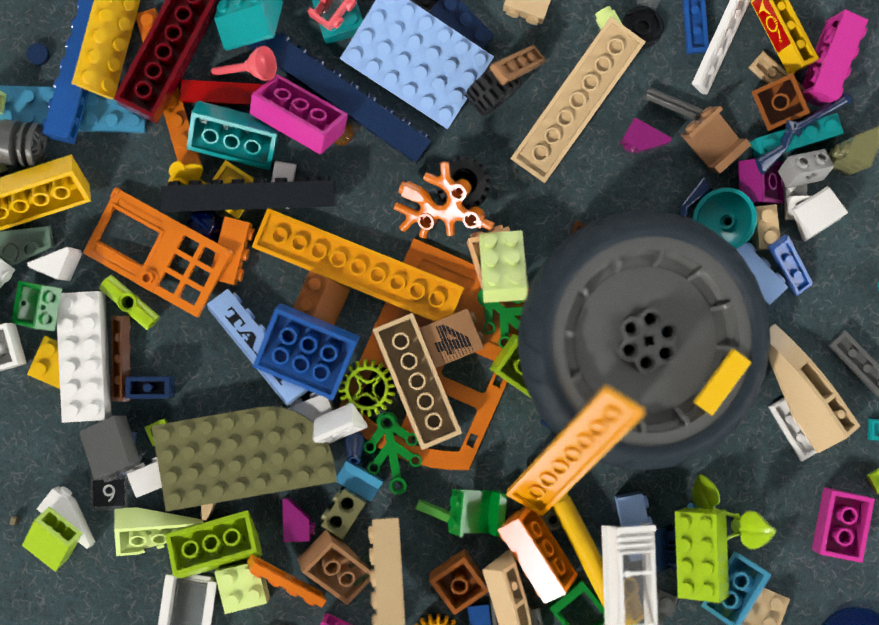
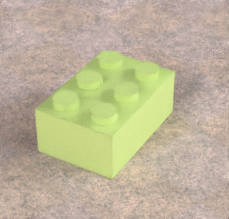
(503, 266)

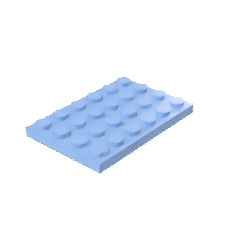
(416, 58)

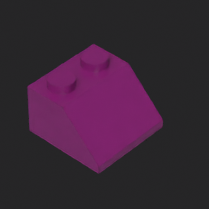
(761, 188)

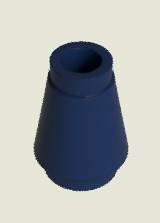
(354, 446)

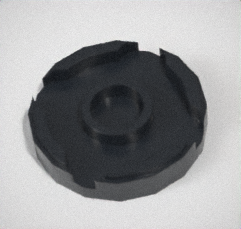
(649, 33)

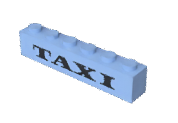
(249, 337)

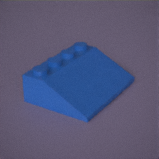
(306, 351)

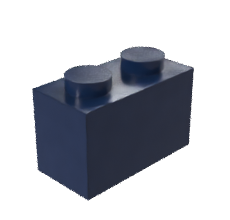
(150, 387)

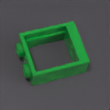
(34, 297)
(573, 592)

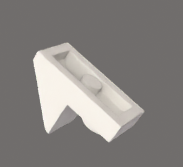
(792, 198)

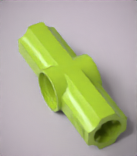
(119, 293)

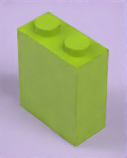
(52, 539)

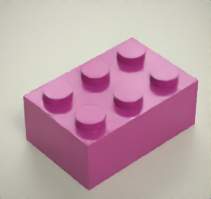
(843, 524)

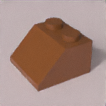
(321, 298)

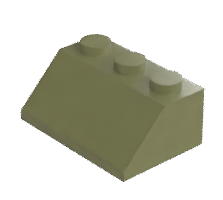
(855, 152)

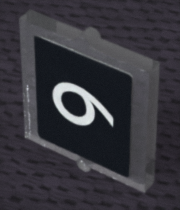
(109, 494)

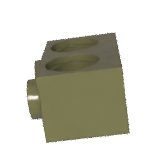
(347, 515)

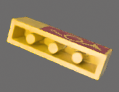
(785, 34)

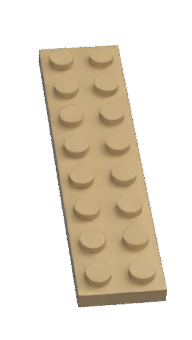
(577, 99)

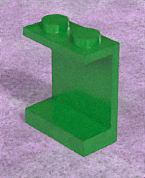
(476, 511)

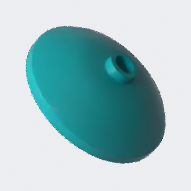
(727, 204)

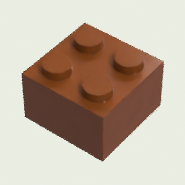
(780, 102)
(459, 581)

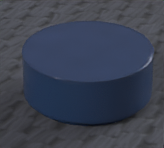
(38, 54)

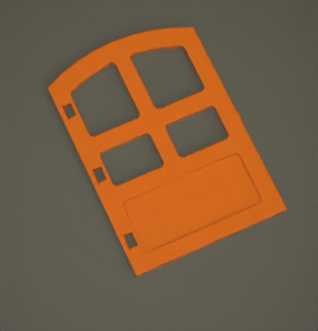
(464, 274)

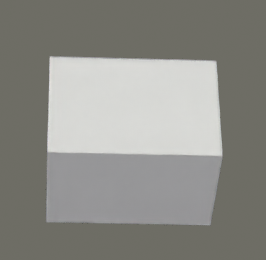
(818, 213)
(58, 264)
(338, 424)

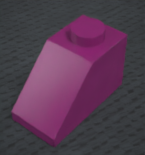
(642, 137)
(296, 522)

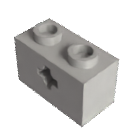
(805, 168)

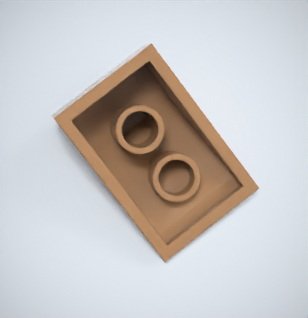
(327, 565)

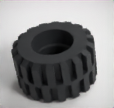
(489, 93)
(480, 175)

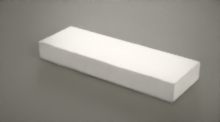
(791, 430)

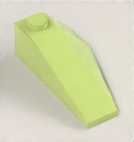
(145, 528)

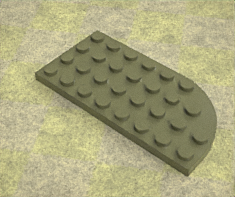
(239, 456)

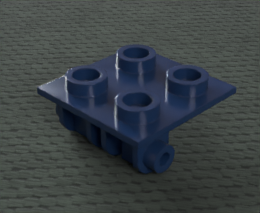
(663, 548)

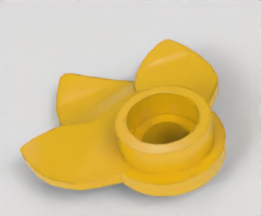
(186, 173)

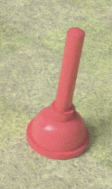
(260, 64)

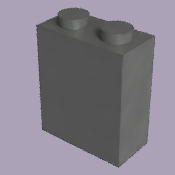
(110, 448)

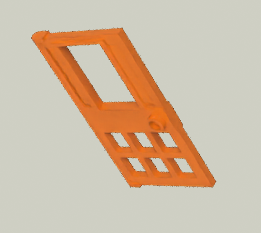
(161, 255)

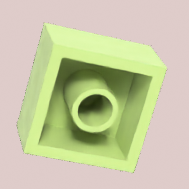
(240, 588)

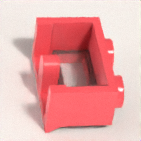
(330, 12)

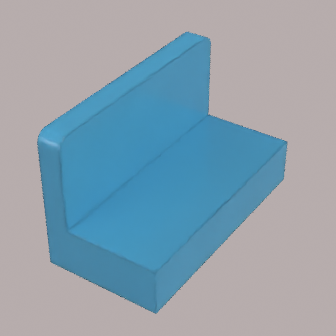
(359, 480)

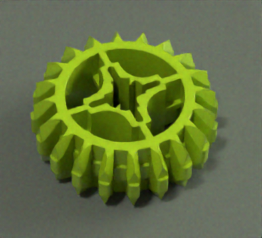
(381, 375)

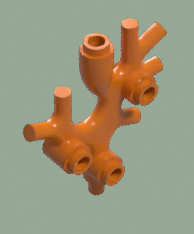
(432, 212)

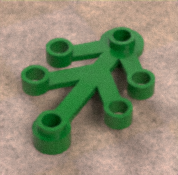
(507, 316)
(391, 448)

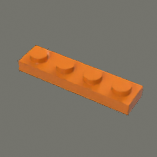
(281, 578)

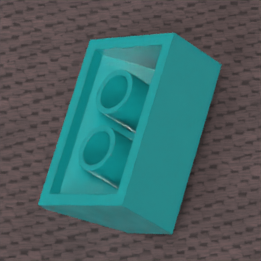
(246, 21)

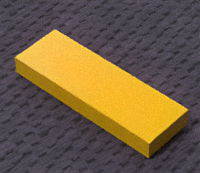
(722, 382)

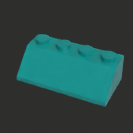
(231, 135)

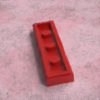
(217, 92)

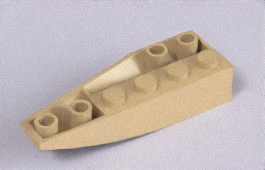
(809, 394)
(507, 591)

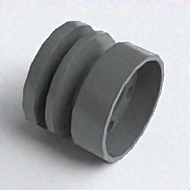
(22, 143)

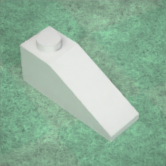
(65, 505)

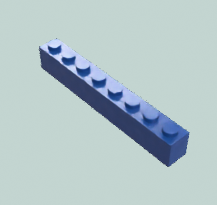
(69, 100)

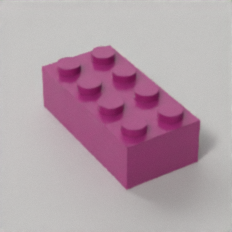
(835, 52)
(298, 113)

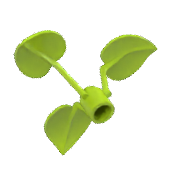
(751, 526)

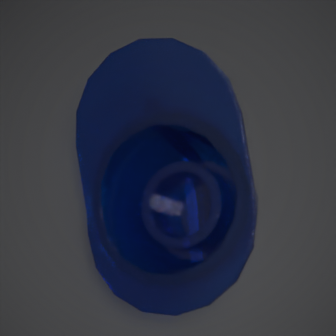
(206, 223)

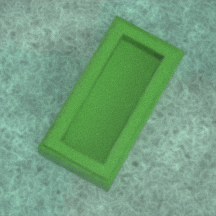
(433, 510)

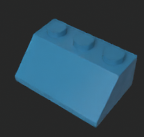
(745, 586)

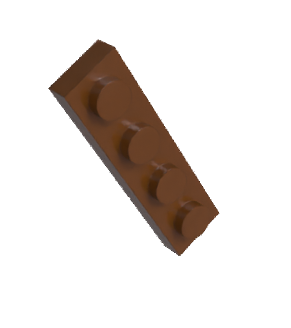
(120, 356)

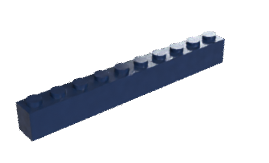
(347, 97)

